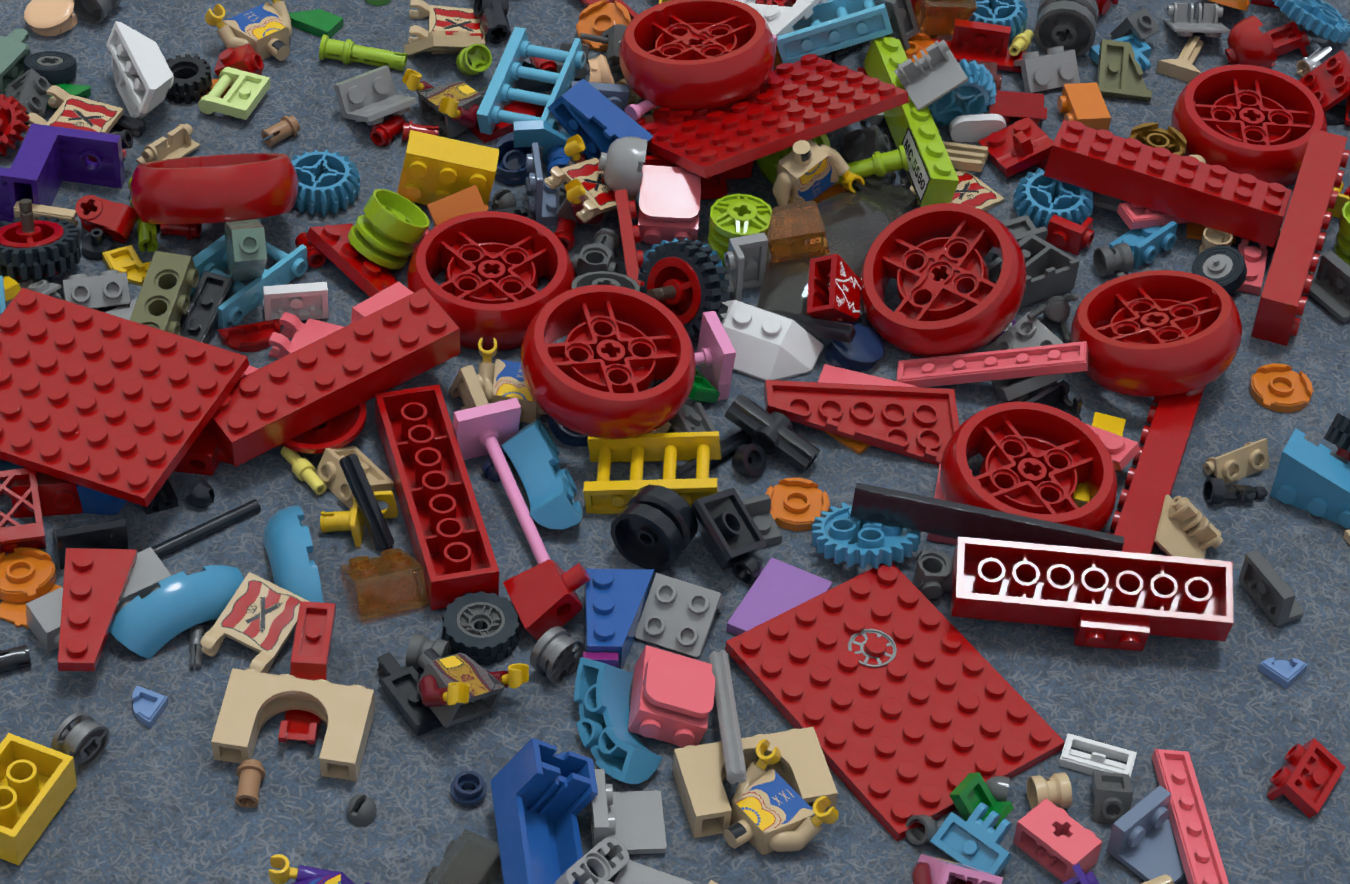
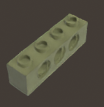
(157, 298)

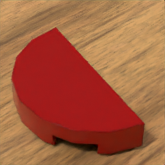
(250, 336)

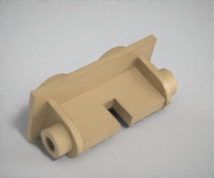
(176, 145)
(1239, 462)

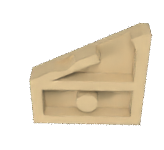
(440, 43)
(469, 388)

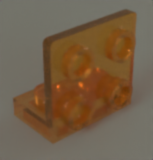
(386, 583)

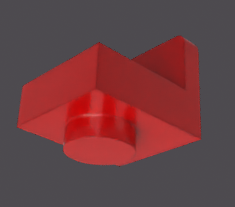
(240, 58)
(1070, 235)

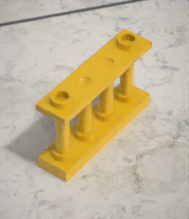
(612, 496)

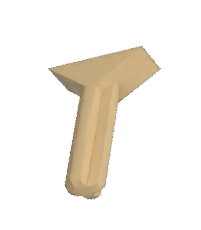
(1183, 66)

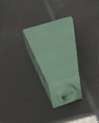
(245, 249)

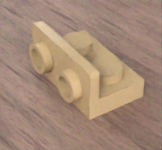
(335, 480)

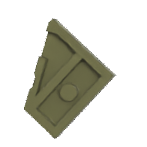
(1119, 72)

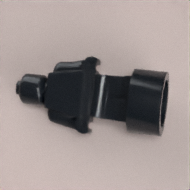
(1215, 491)

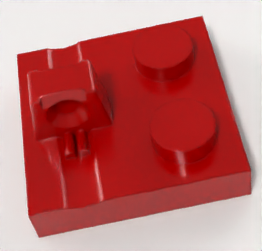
(1017, 146)

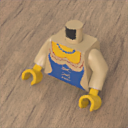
(263, 27)
(810, 172)
(505, 381)
(772, 812)

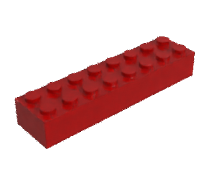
(1168, 182)
(1300, 238)
(333, 376)
(435, 494)
(1063, 582)

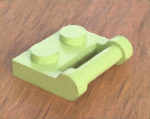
(240, 99)

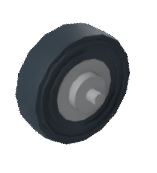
(1221, 265)

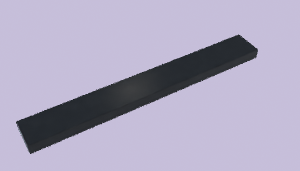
(964, 520)

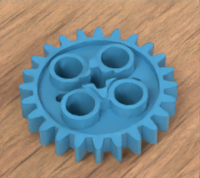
(1317, 17)
(861, 540)

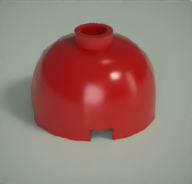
(1249, 45)

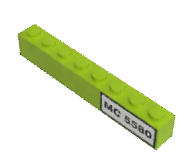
(927, 157)

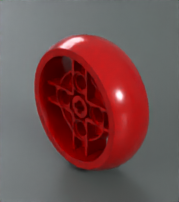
(696, 53)
(1249, 121)
(214, 188)
(924, 259)
(491, 274)
(1157, 332)
(608, 361)
(1031, 465)

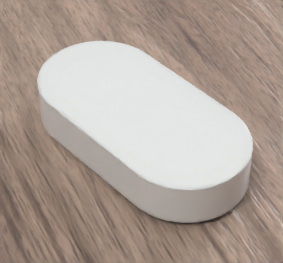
(975, 126)

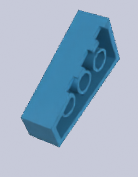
(1313, 480)

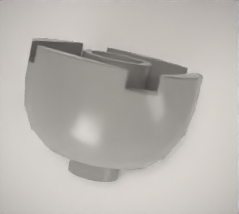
(624, 164)

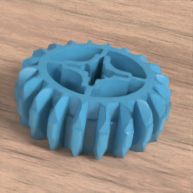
(1002, 12)
(967, 99)
(325, 182)
(1036, 196)

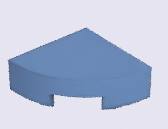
(1283, 671)
(148, 705)

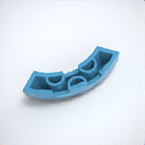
(546, 484)
(288, 550)
(175, 607)
(605, 719)

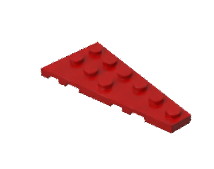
(893, 418)

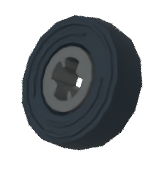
(52, 65)

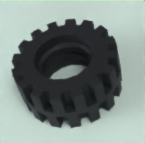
(191, 78)

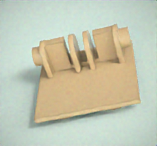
(1184, 530)

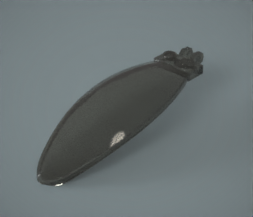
(851, 227)

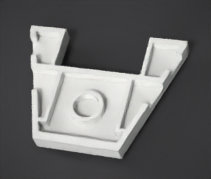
(782, 18)

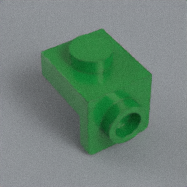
(975, 791)

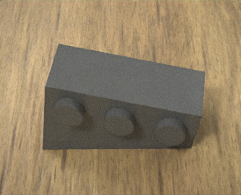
(1047, 269)

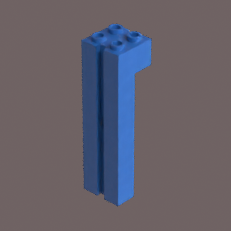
(538, 810)

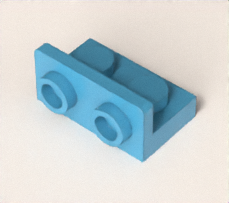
(1148, 242)

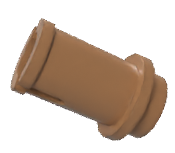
(285, 128)
(250, 777)

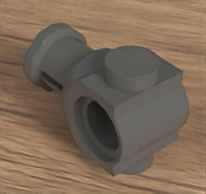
(598, 255)
(933, 573)

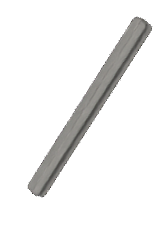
(728, 718)

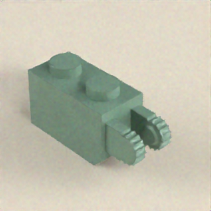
(12, 56)

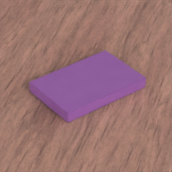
(773, 593)

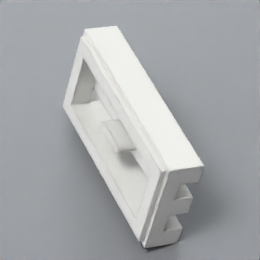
(1097, 760)

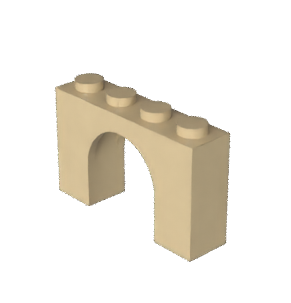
(258, 696)
(702, 771)

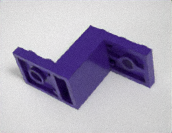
(56, 156)

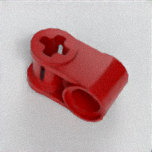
(110, 217)

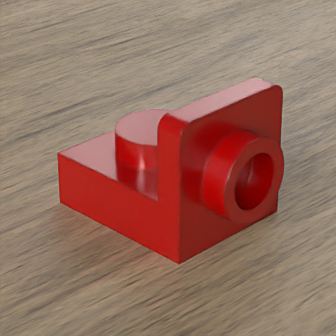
(1289, 38)

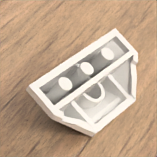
(138, 70)
(769, 343)

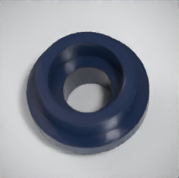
(468, 780)

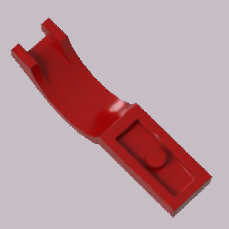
(309, 662)

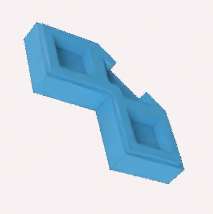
(537, 131)

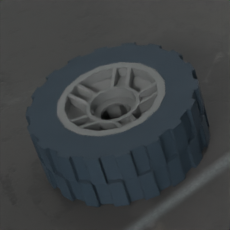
(481, 627)

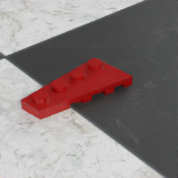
(629, 234)
(335, 245)
(90, 602)

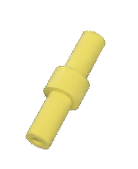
(1021, 42)
(304, 470)

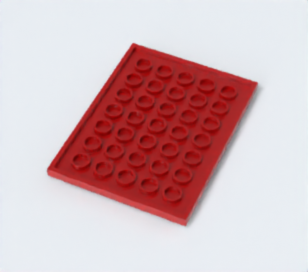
(790, 106)
(104, 395)
(901, 729)

